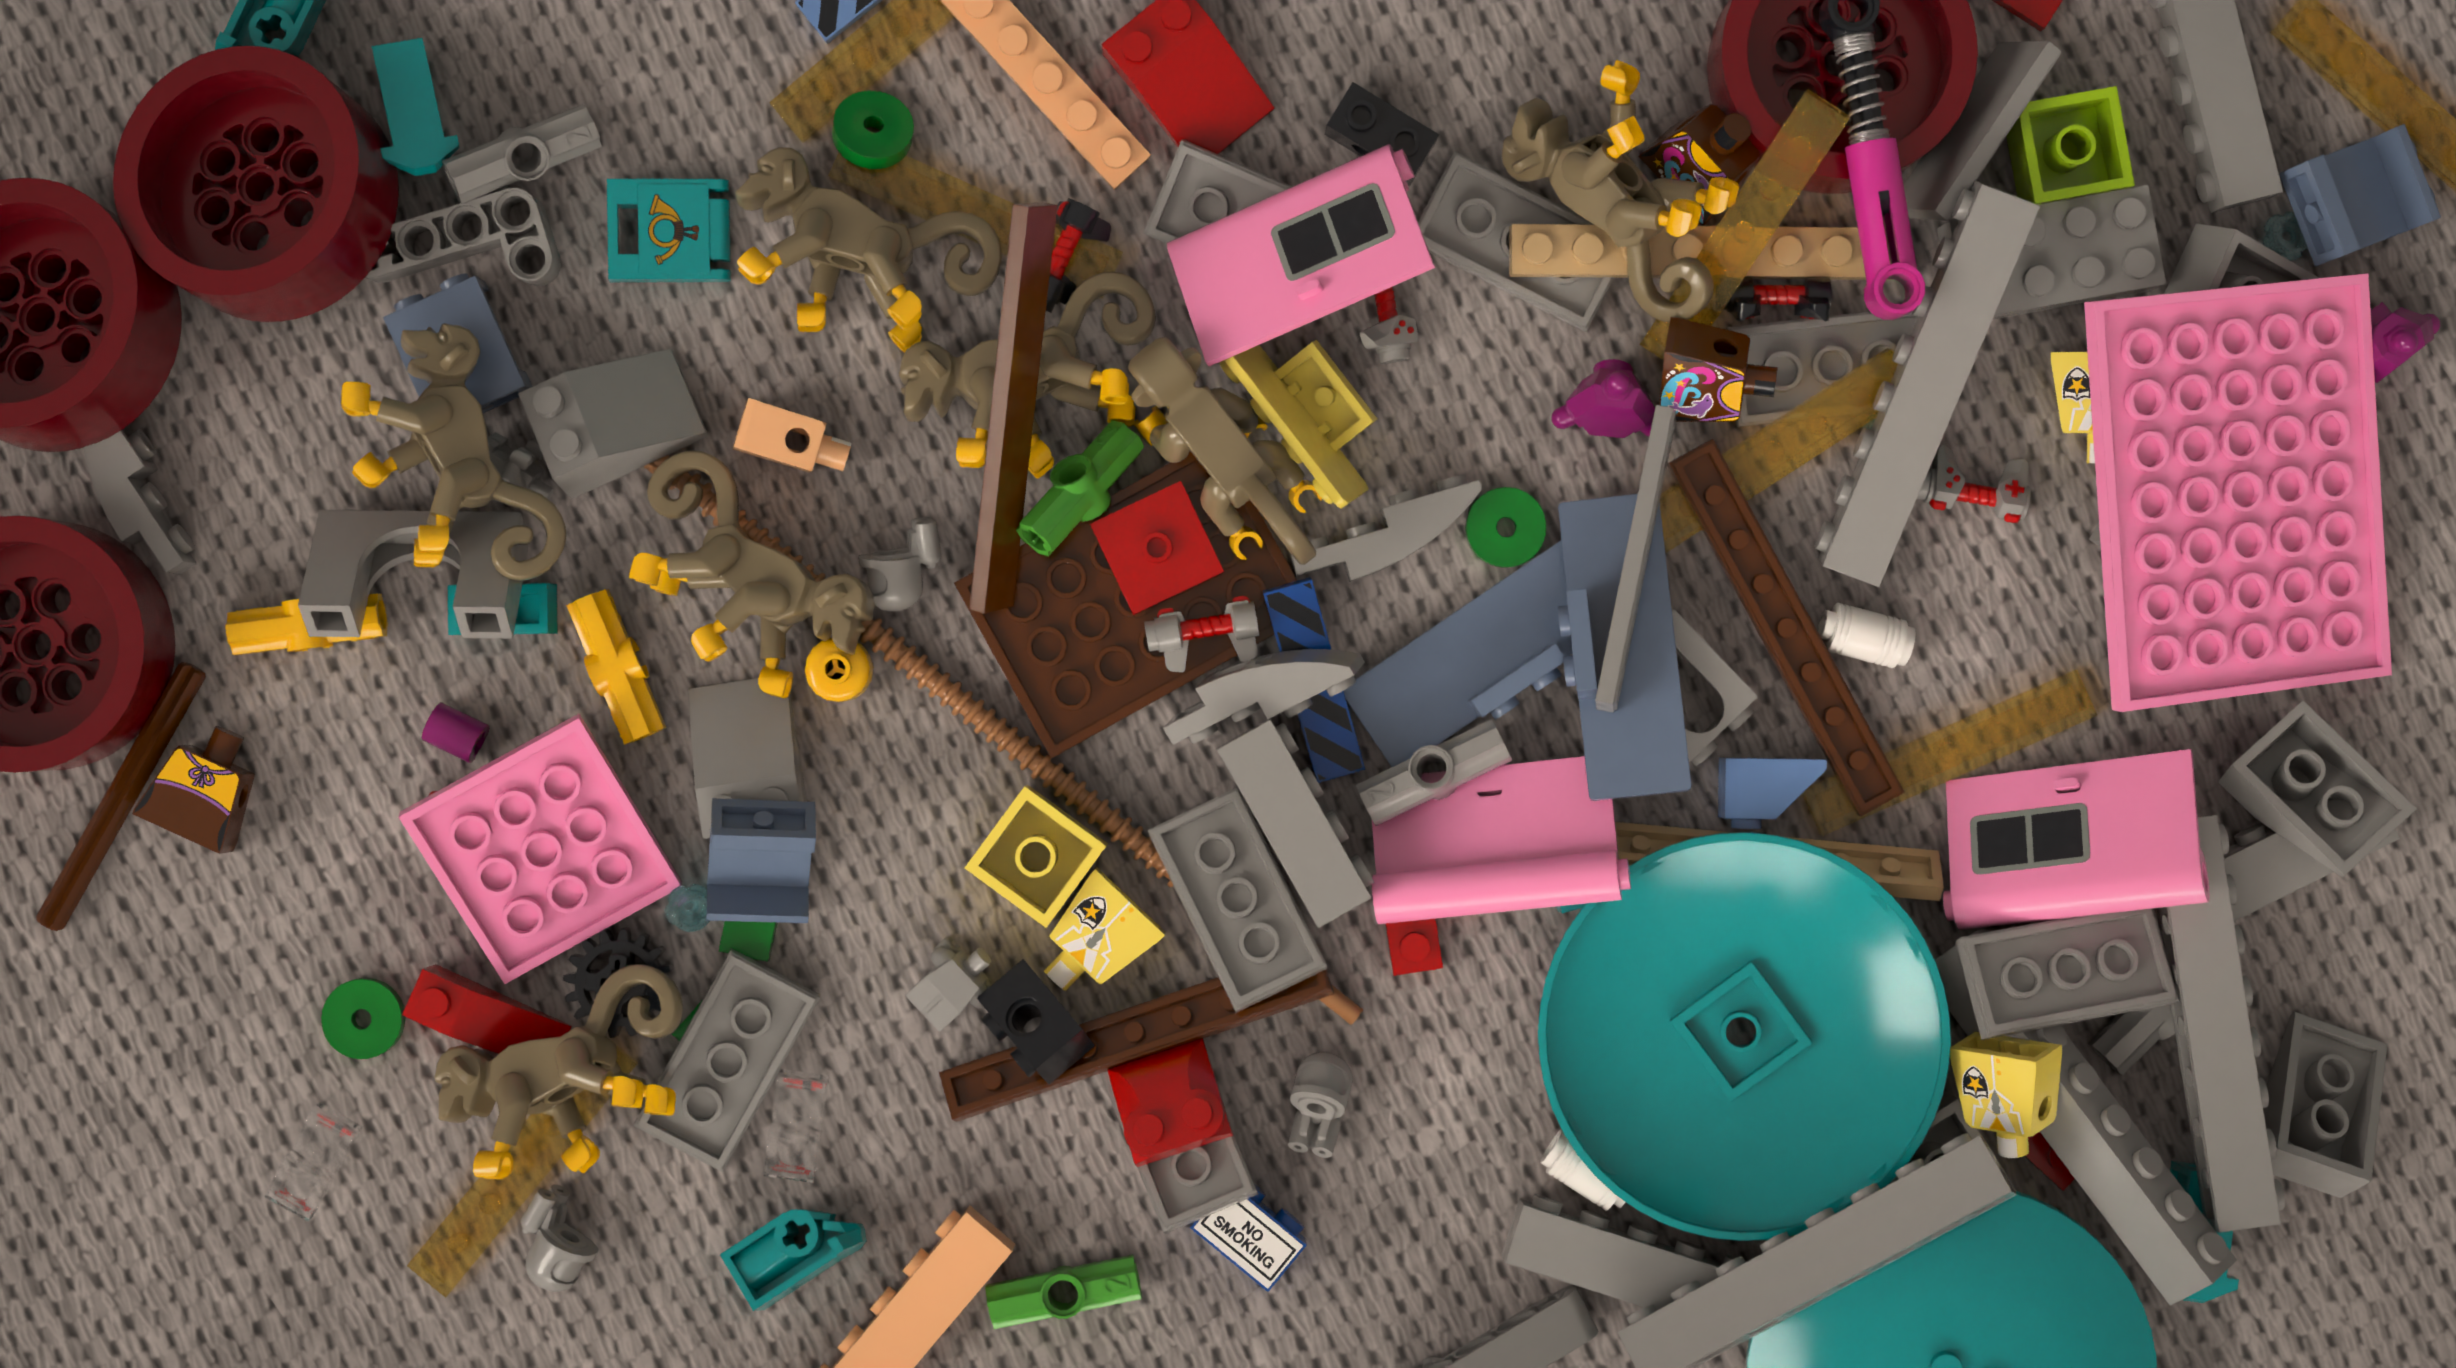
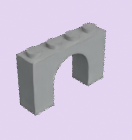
(360, 545)

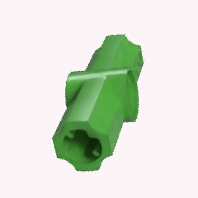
(1080, 488)
(1030, 1297)

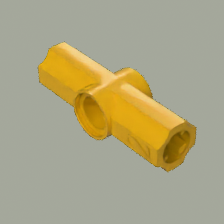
(284, 628)
(615, 666)

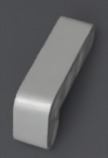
(495, 233)
(1528, 1338)

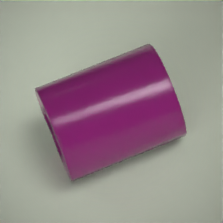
(455, 732)

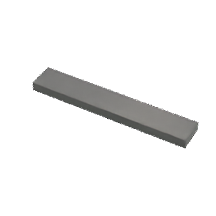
(1635, 559)

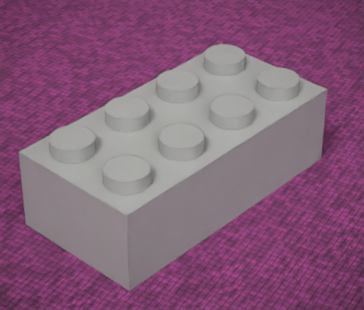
(2084, 252)
(1295, 823)

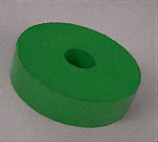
(869, 148)
(1528, 522)
(340, 1022)

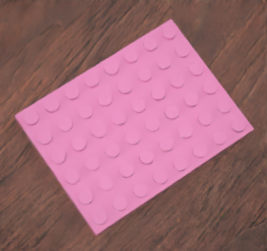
(2238, 490)

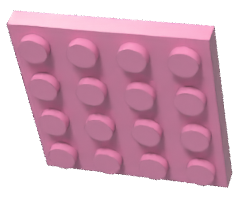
(540, 848)

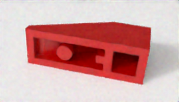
(476, 1012)

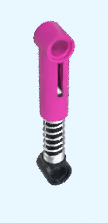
(1873, 166)

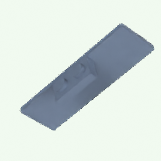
(1468, 662)
(1644, 740)

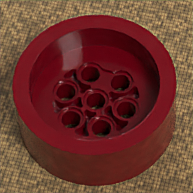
(1924, 47)
(231, 109)
(129, 334)
(118, 679)

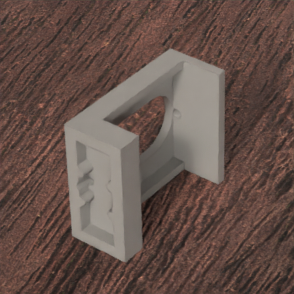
(1733, 691)

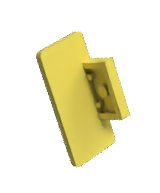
(1311, 410)

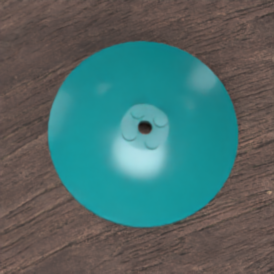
(1763, 1130)
(1989, 1294)

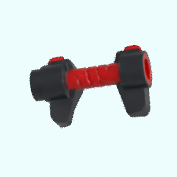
(1074, 222)
(1809, 300)

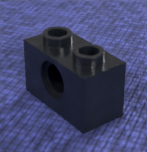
(1369, 123)
(1057, 1039)

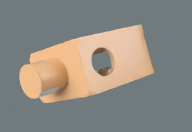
(764, 434)

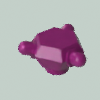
(2398, 336)
(1608, 403)

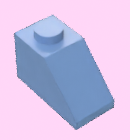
(1762, 787)

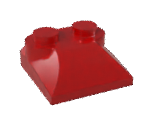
(1169, 1103)

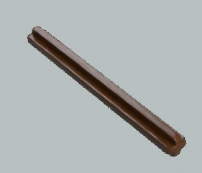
(120, 796)

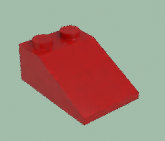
(1187, 74)

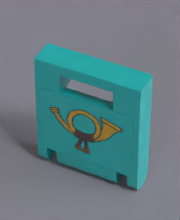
(676, 230)

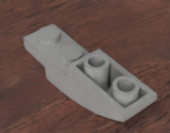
(135, 507)
(1408, 527)
(1274, 680)

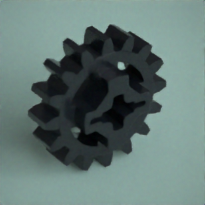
(622, 955)

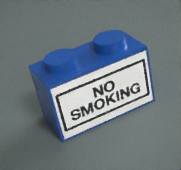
(1254, 1238)

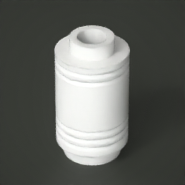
(1867, 635)
(1571, 1170)

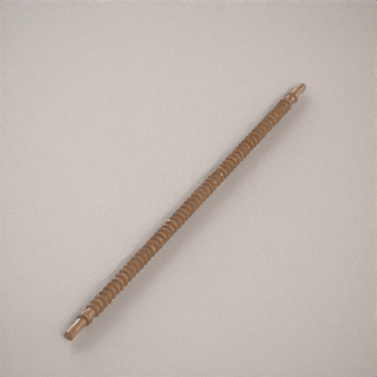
(986, 722)

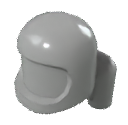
(897, 573)
(1321, 1098)
(557, 1249)

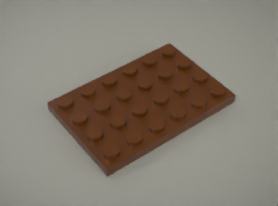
(1074, 641)

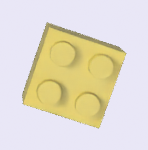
(1036, 855)

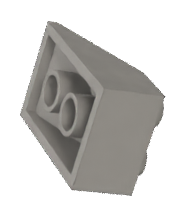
(2229, 258)
(611, 419)
(743, 746)
(2316, 791)
(2325, 1105)

